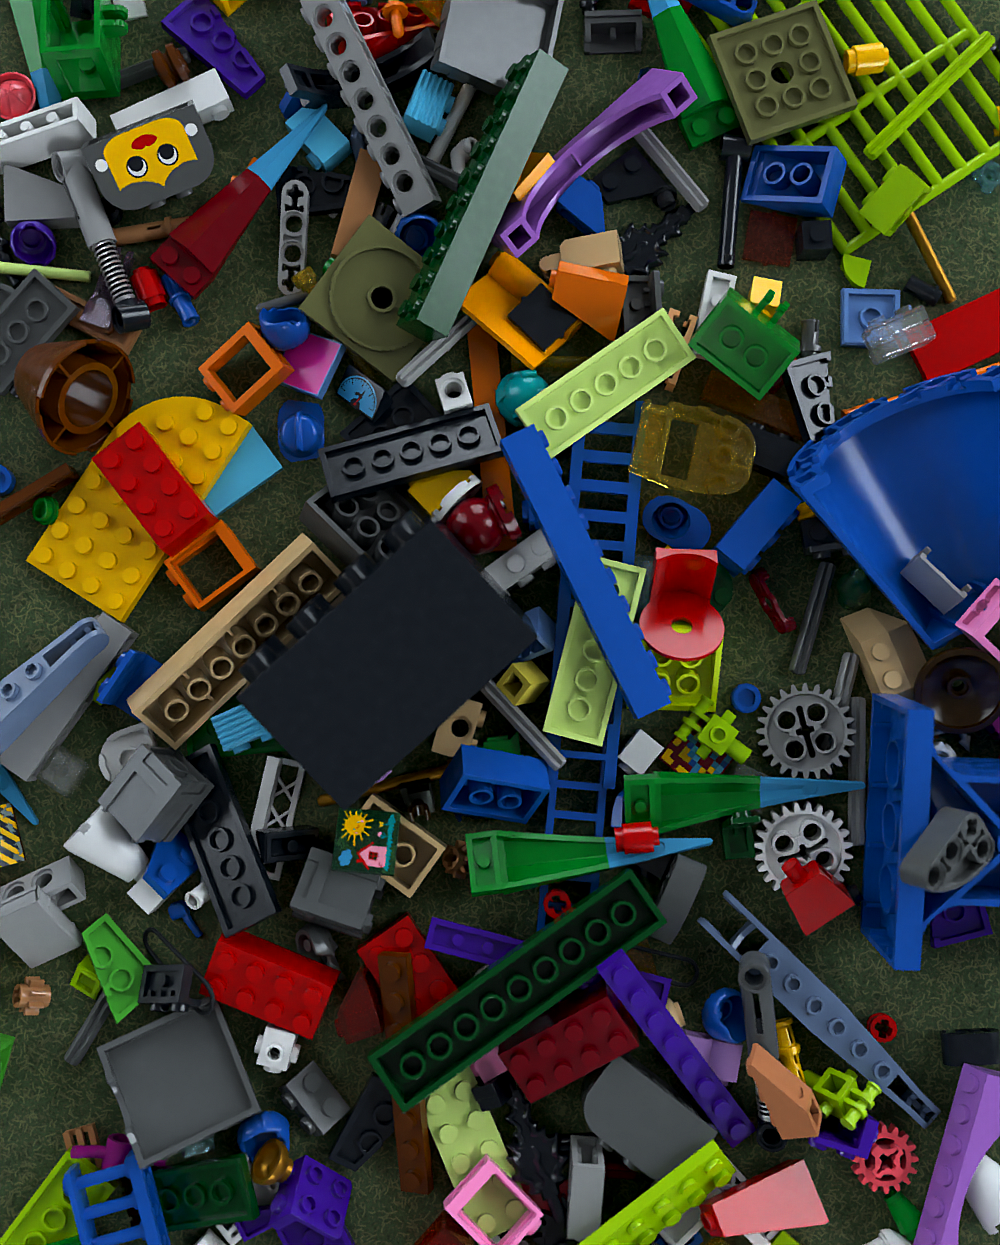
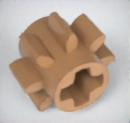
(456, 860)
(31, 995)

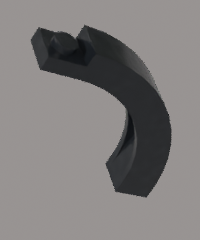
(398, 68)

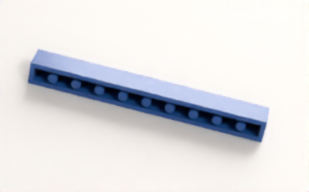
(584, 571)

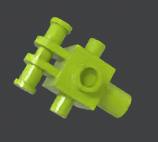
(715, 734)
(840, 1096)

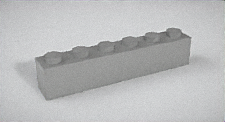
(35, 745)

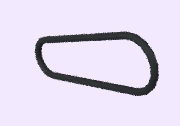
(179, 955)

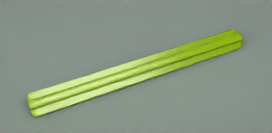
(929, 95)

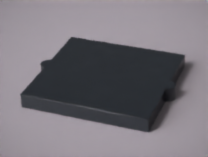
(541, 317)

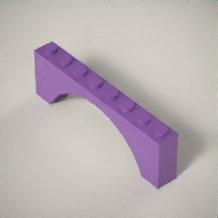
(650, 101)
(967, 1137)

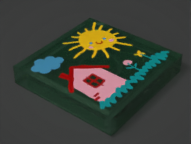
(366, 841)

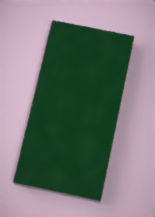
(206, 1192)

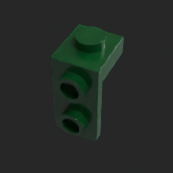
(737, 835)

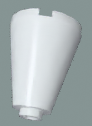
(108, 846)
(984, 1194)

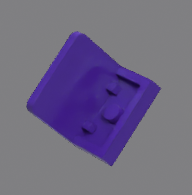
(845, 1141)
(312, 1197)

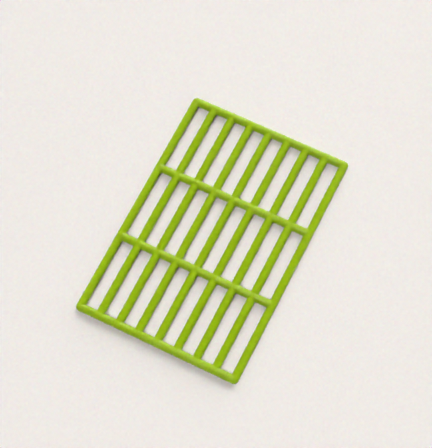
(898, 79)

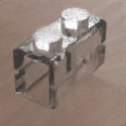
(898, 334)

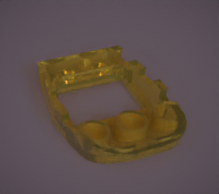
(720, 453)

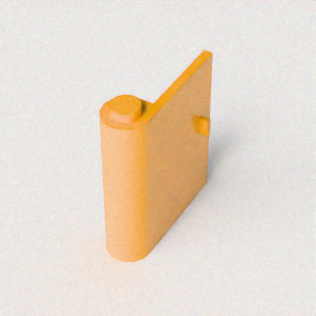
(497, 295)

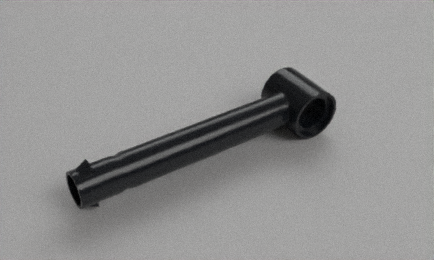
(734, 153)

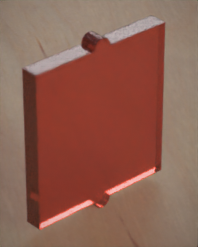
(769, 238)

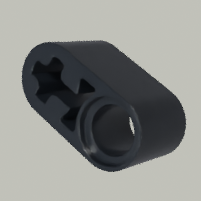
(971, 1047)

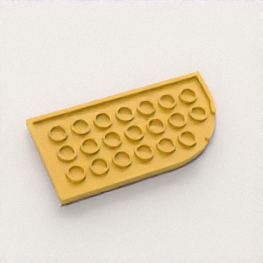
(97, 539)

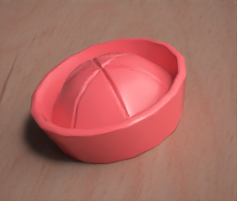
(16, 95)

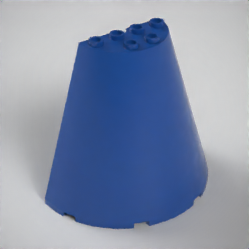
(912, 480)

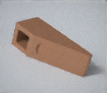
(787, 1098)

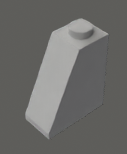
(35, 199)
(584, 1187)

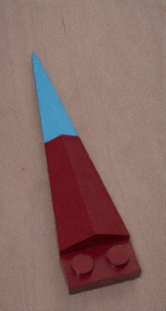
(206, 239)

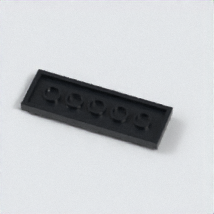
(410, 452)
(228, 851)

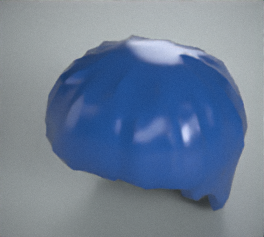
(417, 231)
(284, 327)
(724, 1016)
(261, 1128)

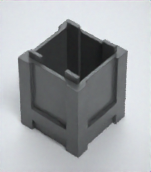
(155, 794)
(335, 898)

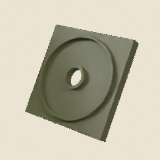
(787, 40)
(344, 304)

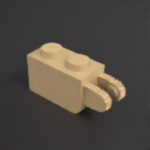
(594, 250)

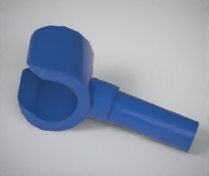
(181, 910)

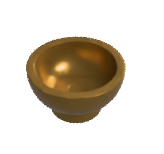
(271, 1163)

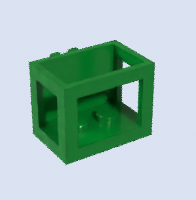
(87, 50)
(746, 342)

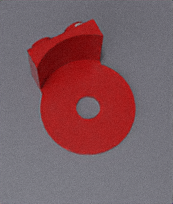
(682, 591)

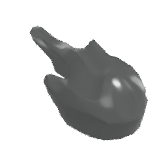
(317, 942)

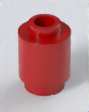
(149, 287)
(636, 838)

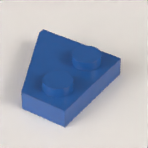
(170, 865)

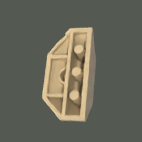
(886, 651)

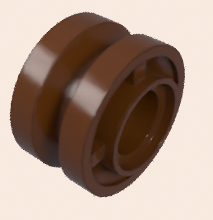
(170, 65)

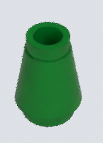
(904, 1213)

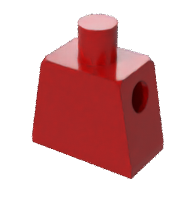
(813, 894)

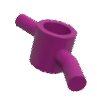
(111, 1154)

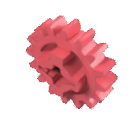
(893, 1147)

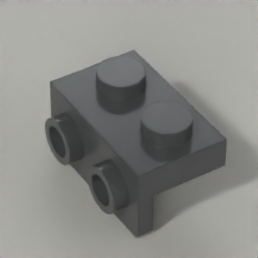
(641, 299)
(313, 1100)

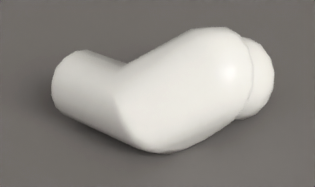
(461, 154)

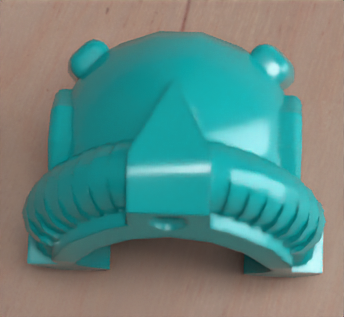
(516, 390)

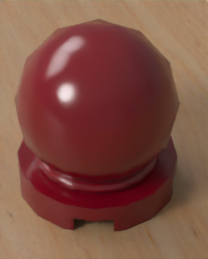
(483, 522)

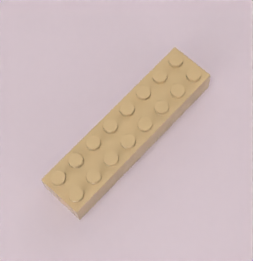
(206, 666)

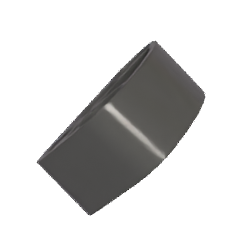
(948, 852)
(677, 894)

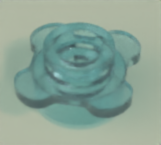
(980, 175)

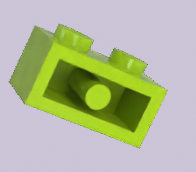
(894, 199)

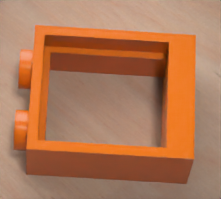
(263, 387)
(177, 575)

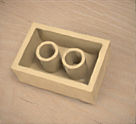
(415, 850)

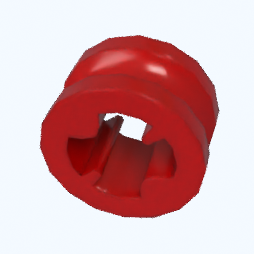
(563, 897)
(886, 1037)

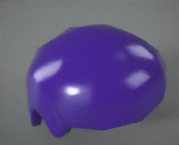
(33, 242)

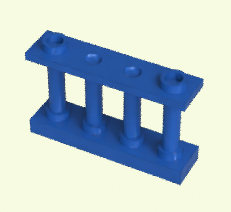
(143, 1197)

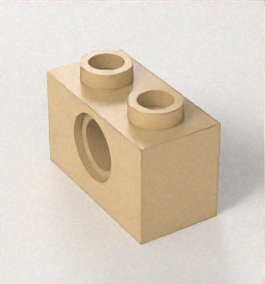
(446, 742)

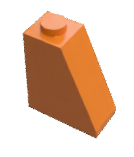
(590, 295)

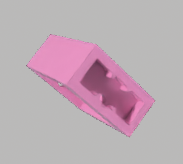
(977, 623)
(470, 1185)

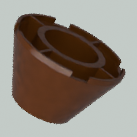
(75, 391)

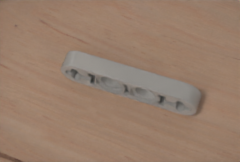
(289, 238)

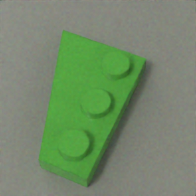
(116, 964)

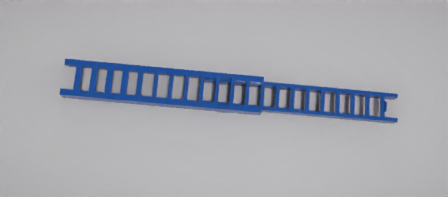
(609, 749)

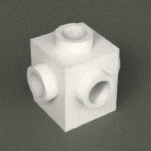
(271, 1058)

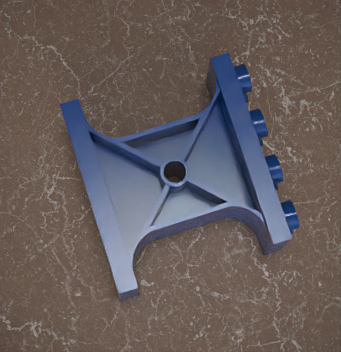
(903, 796)

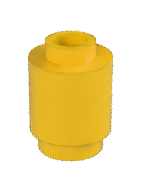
(865, 59)

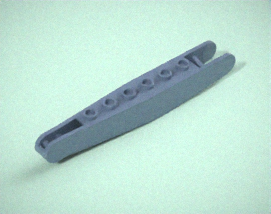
(45, 675)
(826, 1015)

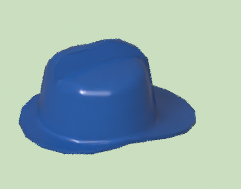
(300, 430)
(676, 523)

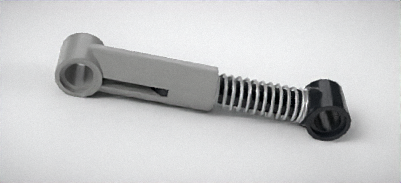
(72, 170)

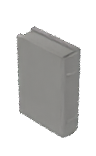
(36, 927)

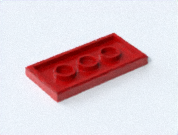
(962, 338)

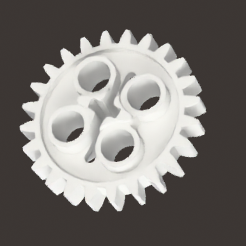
(792, 824)

